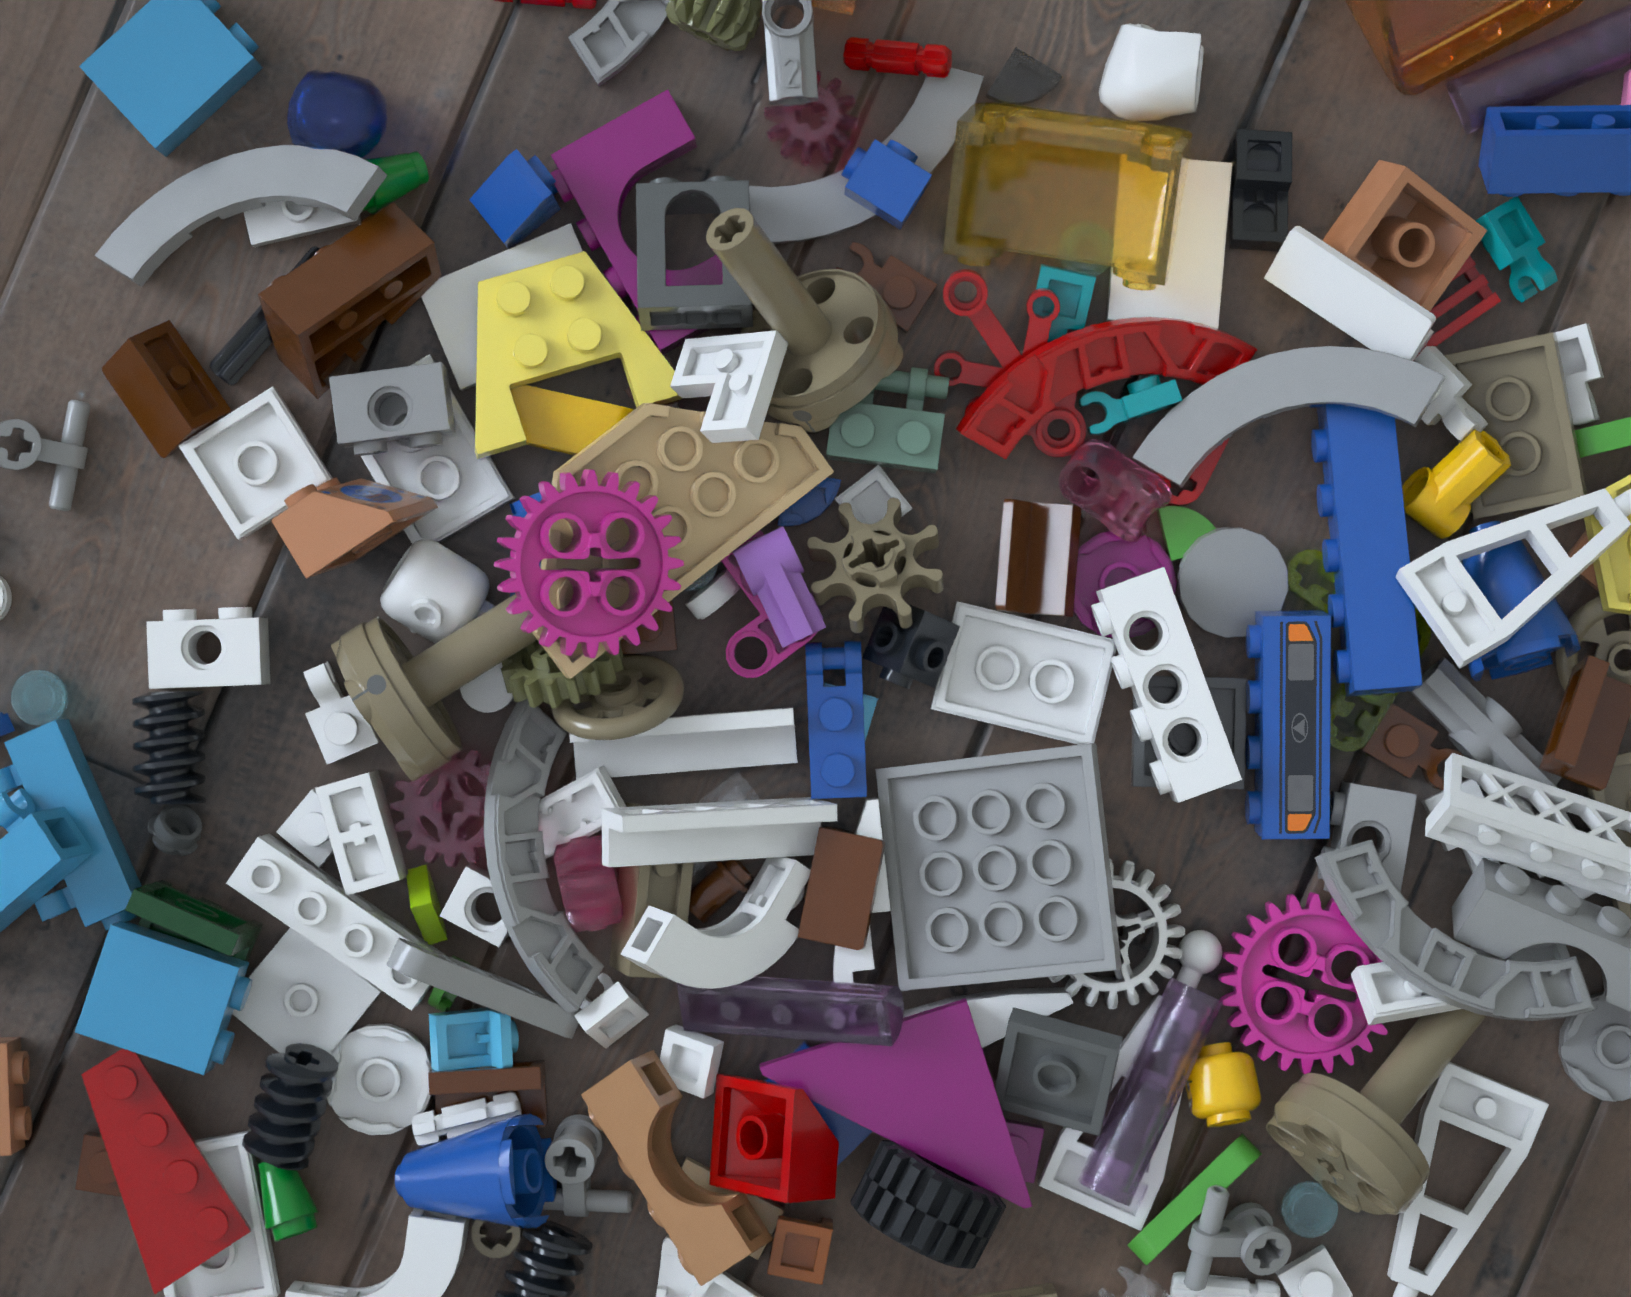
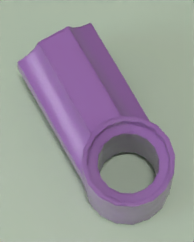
(775, 575)

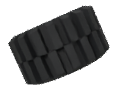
(927, 1206)

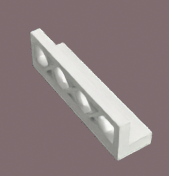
(695, 744)
(712, 831)
(1535, 843)

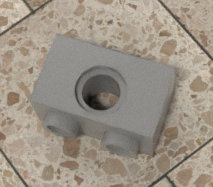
(360, 397)
(1385, 811)

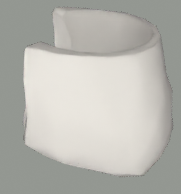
(1152, 73)

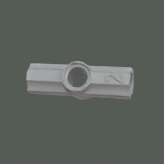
(790, 56)
(1479, 724)

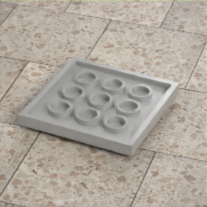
(998, 868)

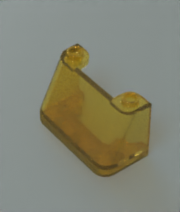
(1067, 190)

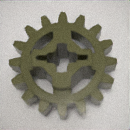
(536, 677)

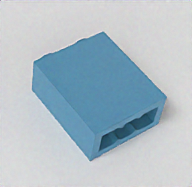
(172, 68)
(164, 998)

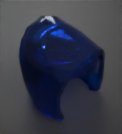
(337, 113)

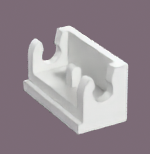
(361, 832)

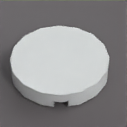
(380, 1079)

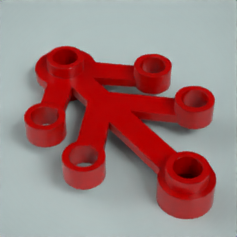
(1007, 355)

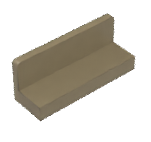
(642, 886)

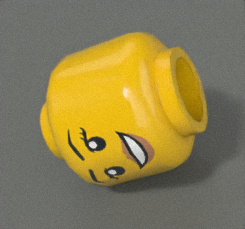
(1223, 1086)

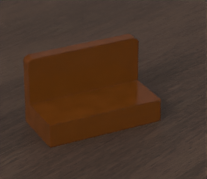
(164, 387)
(1038, 558)
(1588, 726)
(841, 888)
(468, 1084)

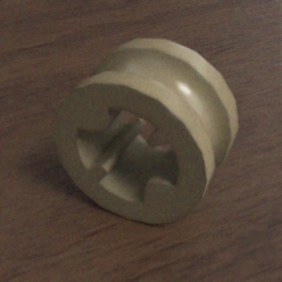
(501, 1247)

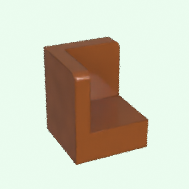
(800, 1249)

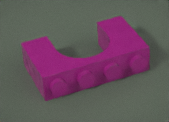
(600, 175)

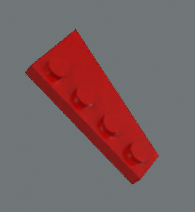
(163, 1177)

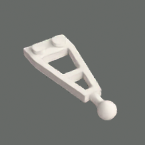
(1457, 606)
(1483, 1109)
(1068, 1156)

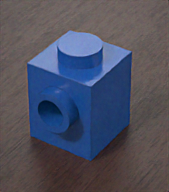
(886, 181)

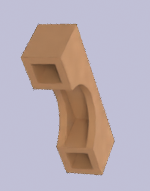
(636, 1115)

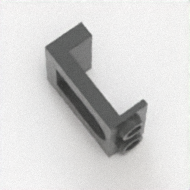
(690, 305)

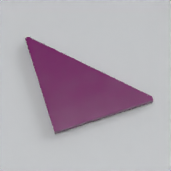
(920, 1093)

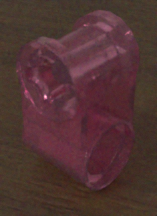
(1116, 490)

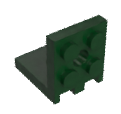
(193, 919)

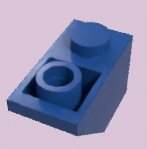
(517, 198)

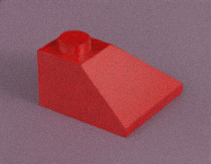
(771, 1142)

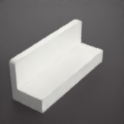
(1350, 296)

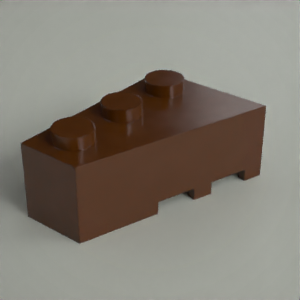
(346, 293)

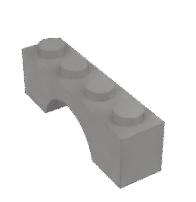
(1510, 911)

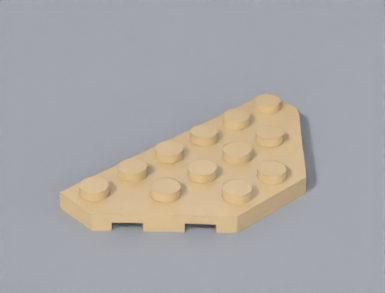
(710, 489)

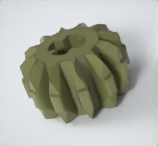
(717, 22)

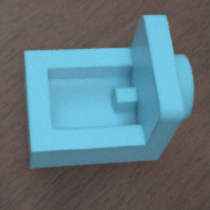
(472, 1039)

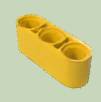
(563, 420)

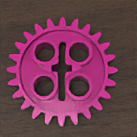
(589, 614)
(1293, 1029)

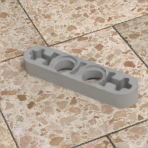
(482, 987)

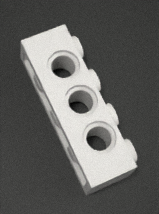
(1211, 760)
(323, 914)

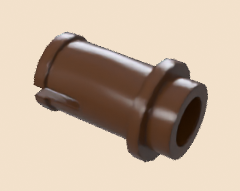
(718, 888)

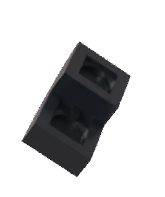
(1260, 189)

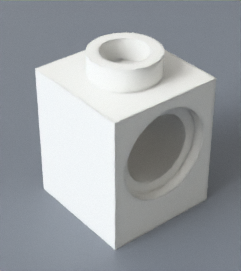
(462, 906)

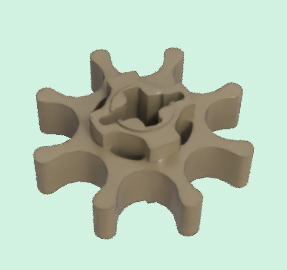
(892, 553)

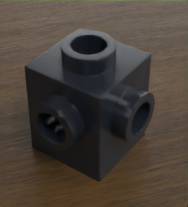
(913, 651)

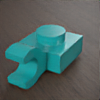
(1514, 242)
(1144, 399)

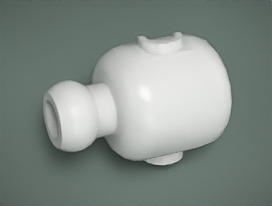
(435, 591)

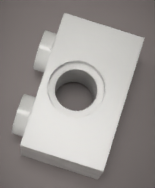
(174, 655)

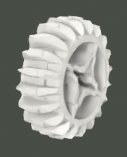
(1134, 925)

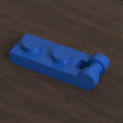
(836, 722)

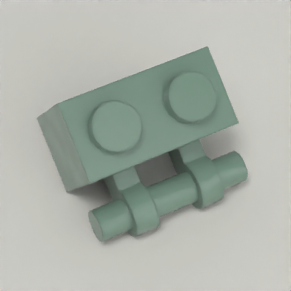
(892, 434)

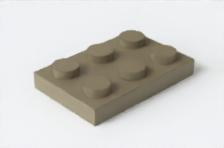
(1528, 411)

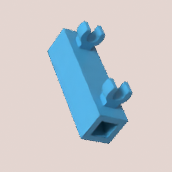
(56, 776)
(34, 852)

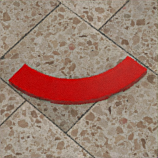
(1093, 358)

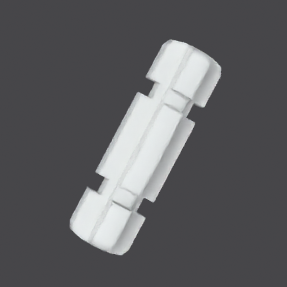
(463, 1117)
(1225, 1287)

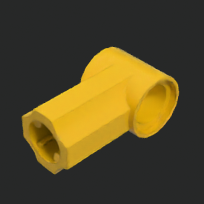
(1444, 495)

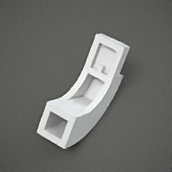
(733, 949)
(427, 1267)

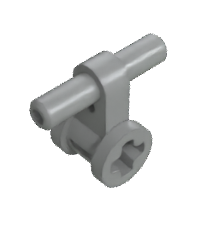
(67, 455)
(572, 1161)
(1244, 1234)

